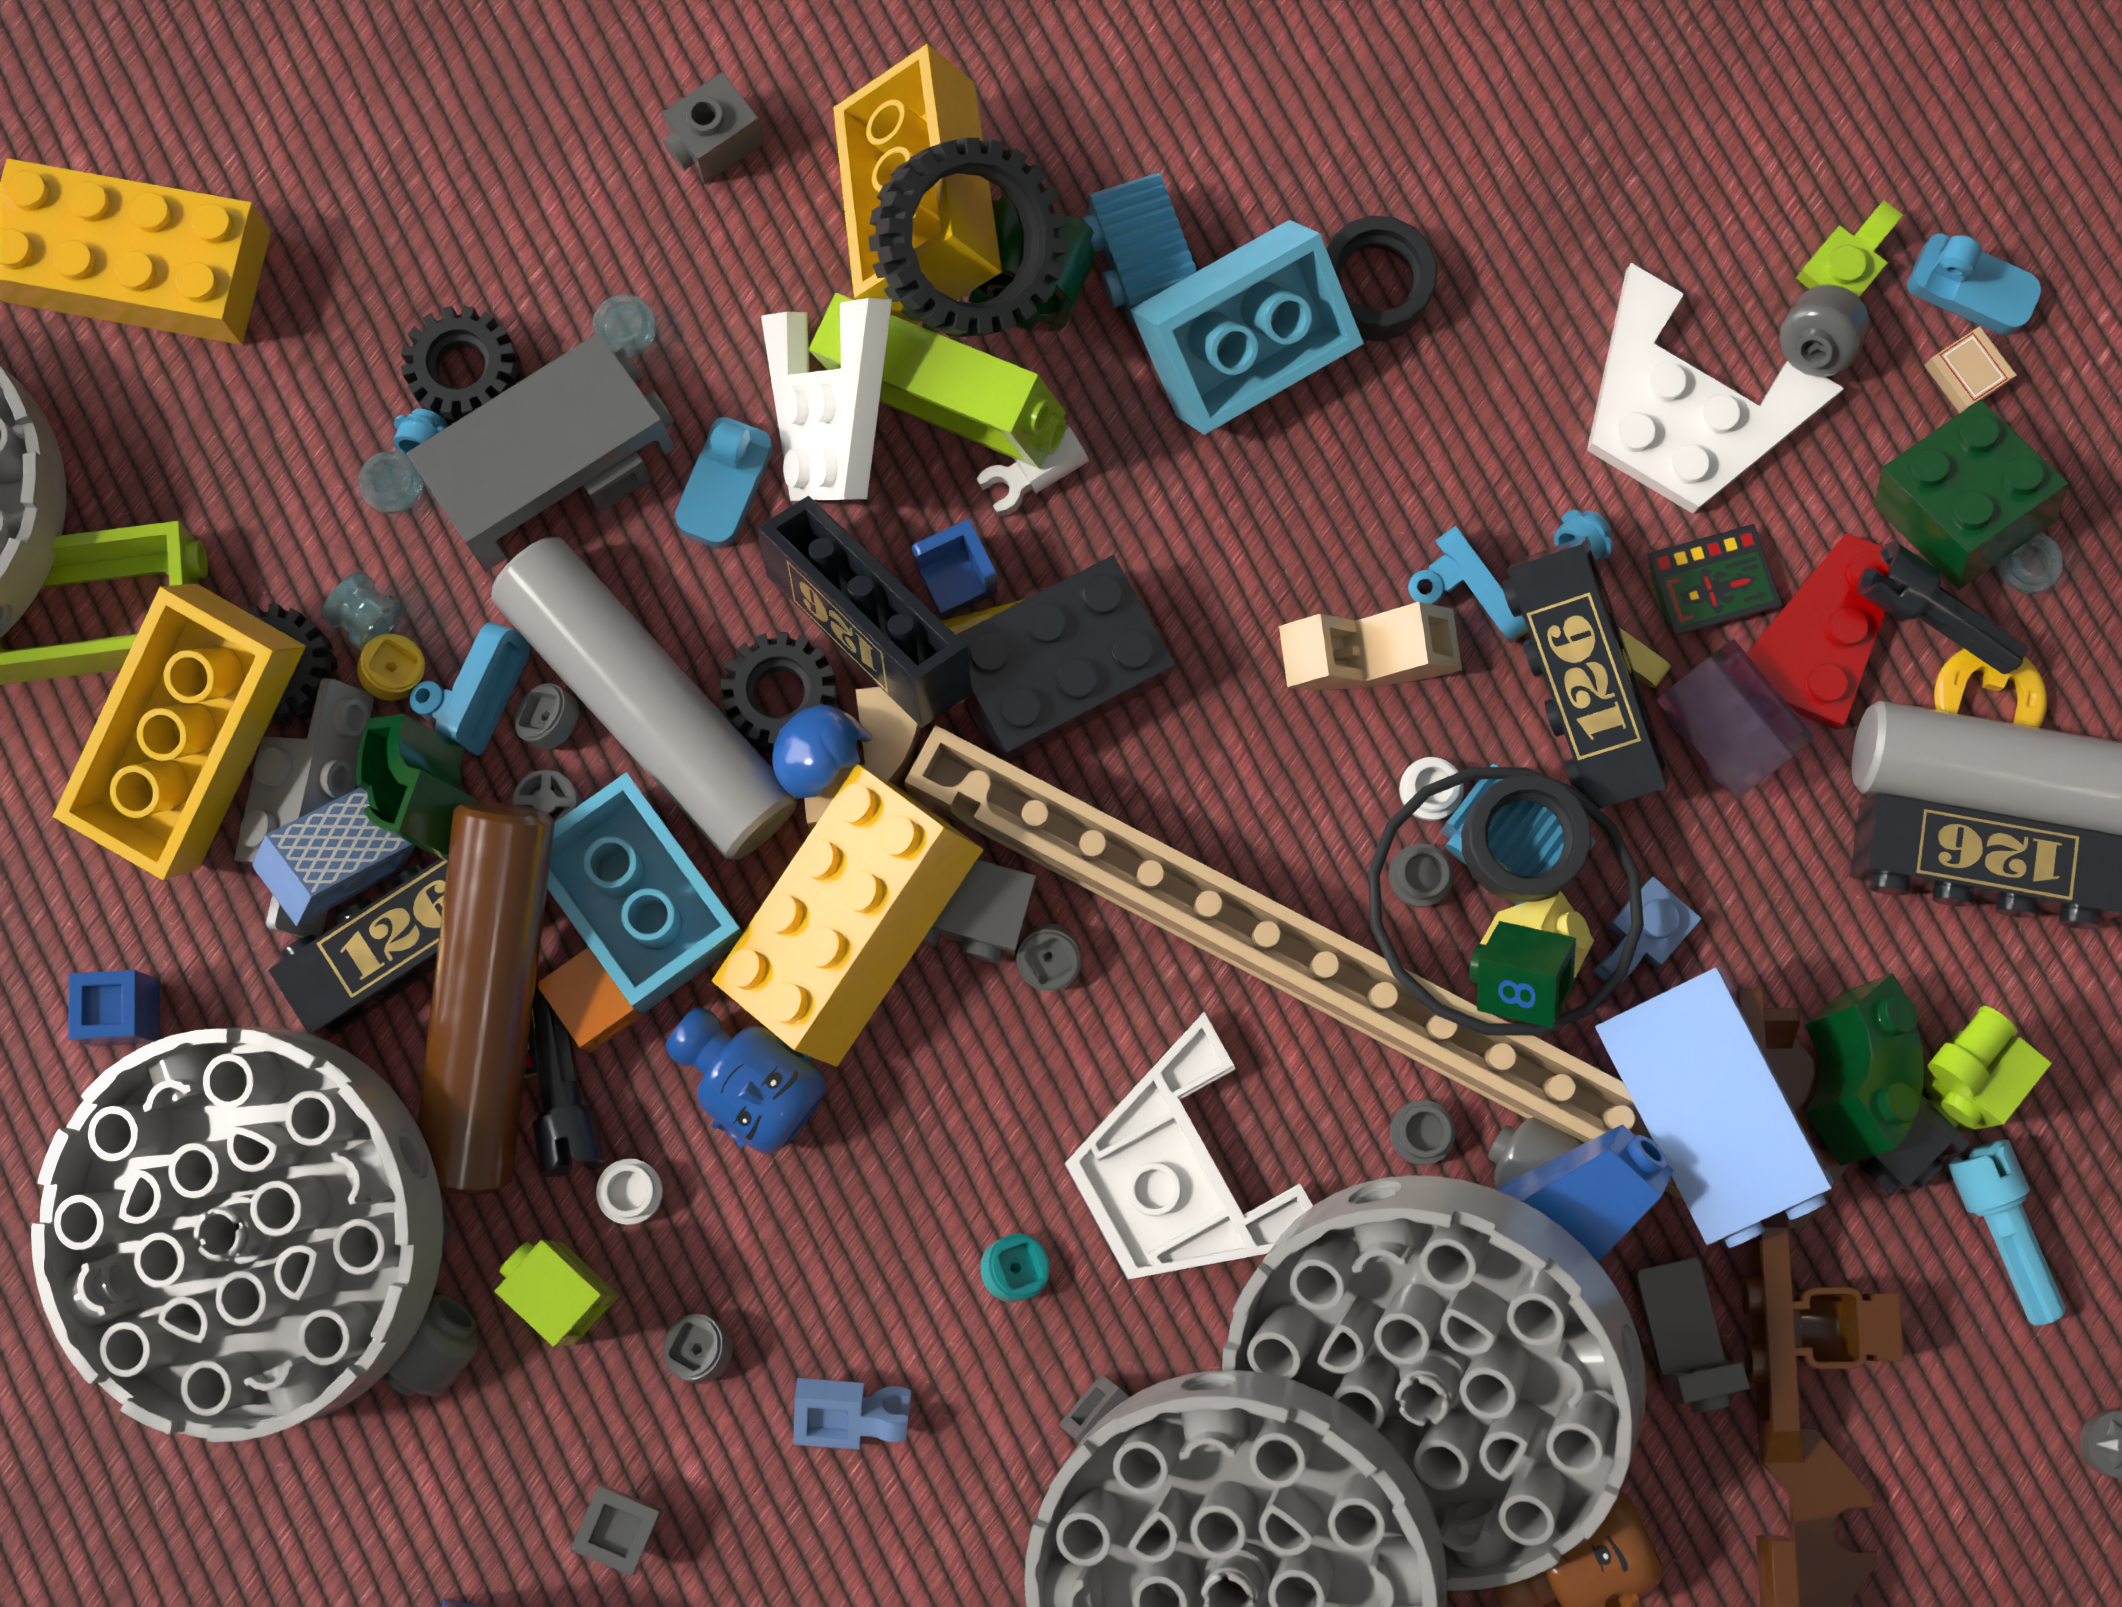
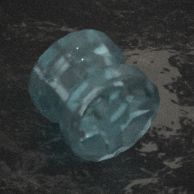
(361, 609)

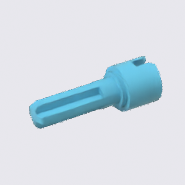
(1995, 1188)

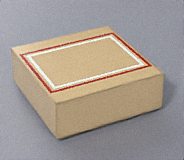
(1970, 369)

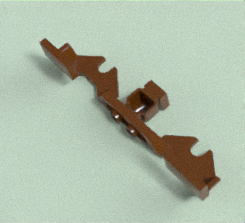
(1824, 1332)

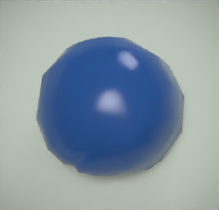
(815, 748)

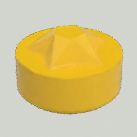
(390, 666)

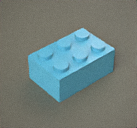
(1247, 326)
(636, 895)

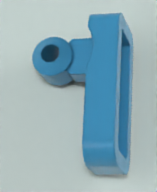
(1974, 284)
(723, 483)
(1460, 565)
(480, 691)

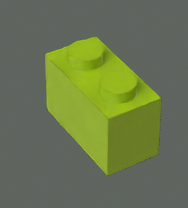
(554, 1291)

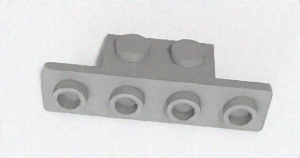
(302, 776)

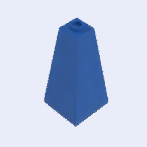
(1597, 1187)

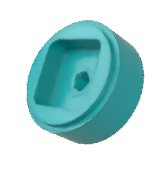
(1015, 1268)

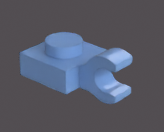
(1665, 927)
(838, 1414)

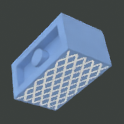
(328, 857)

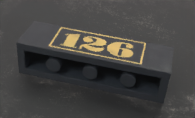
(866, 611)
(1587, 674)
(1988, 859)
(367, 956)

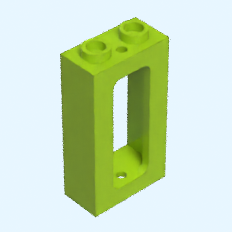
(957, 388)
(101, 557)

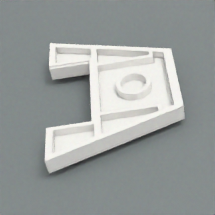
(829, 414)
(1677, 423)
(1156, 1181)

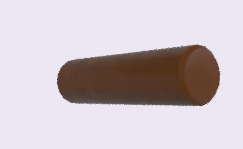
(484, 993)

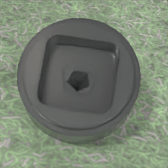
(546, 716)
(1049, 957)
(697, 1349)
(2102, 1443)

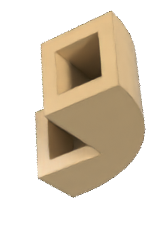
(1370, 652)
(886, 755)

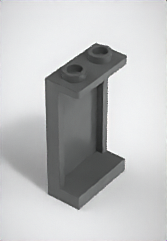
(540, 443)

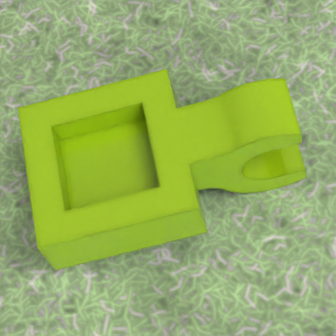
(1851, 259)

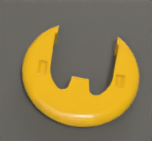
(2026, 680)

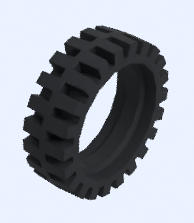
(1036, 216)

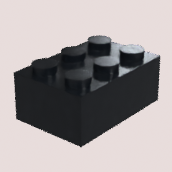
(1062, 660)

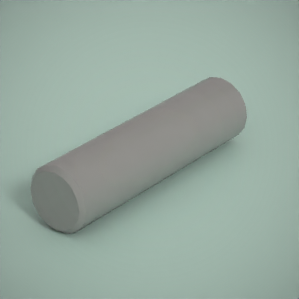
(642, 697)
(1989, 766)

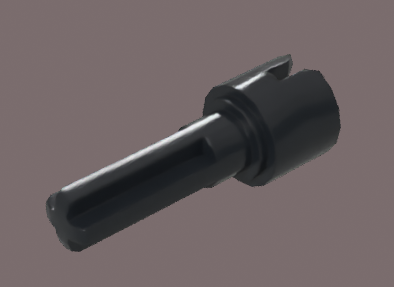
(1916, 592)
(566, 1125)

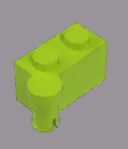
(1982, 1073)

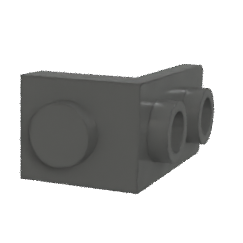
(1687, 1337)

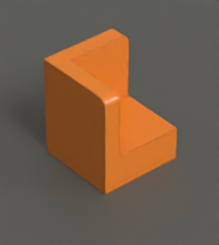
(587, 1001)

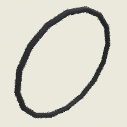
(1421, 993)

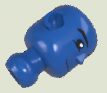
(750, 1082)

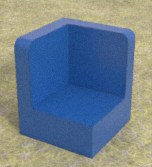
(955, 568)
(113, 1008)

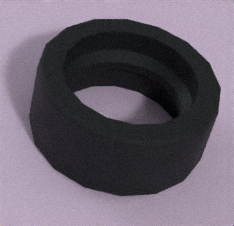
(1412, 248)
(1561, 803)

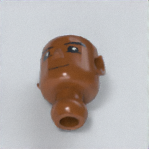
(1604, 1571)

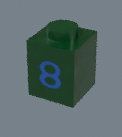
(1524, 974)

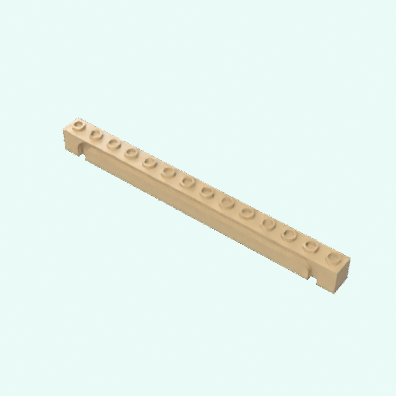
(1264, 939)

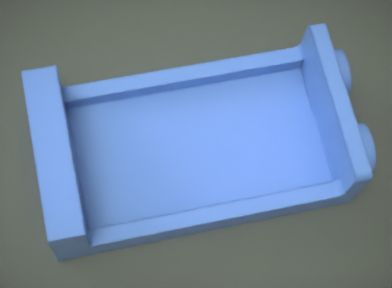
(1715, 1109)

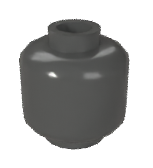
(1824, 330)
(1527, 1149)
(437, 1351)

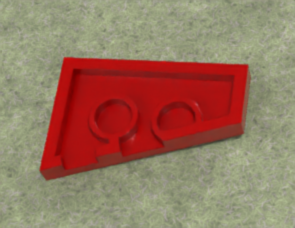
(1824, 635)

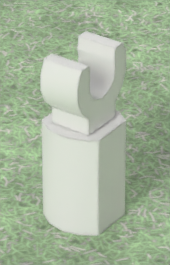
(1024, 477)

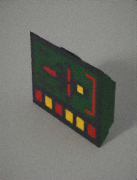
(1713, 580)

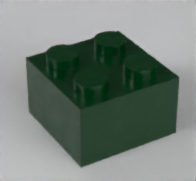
(1970, 494)

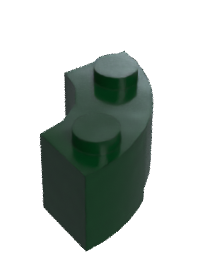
(411, 781)
(1867, 1070)

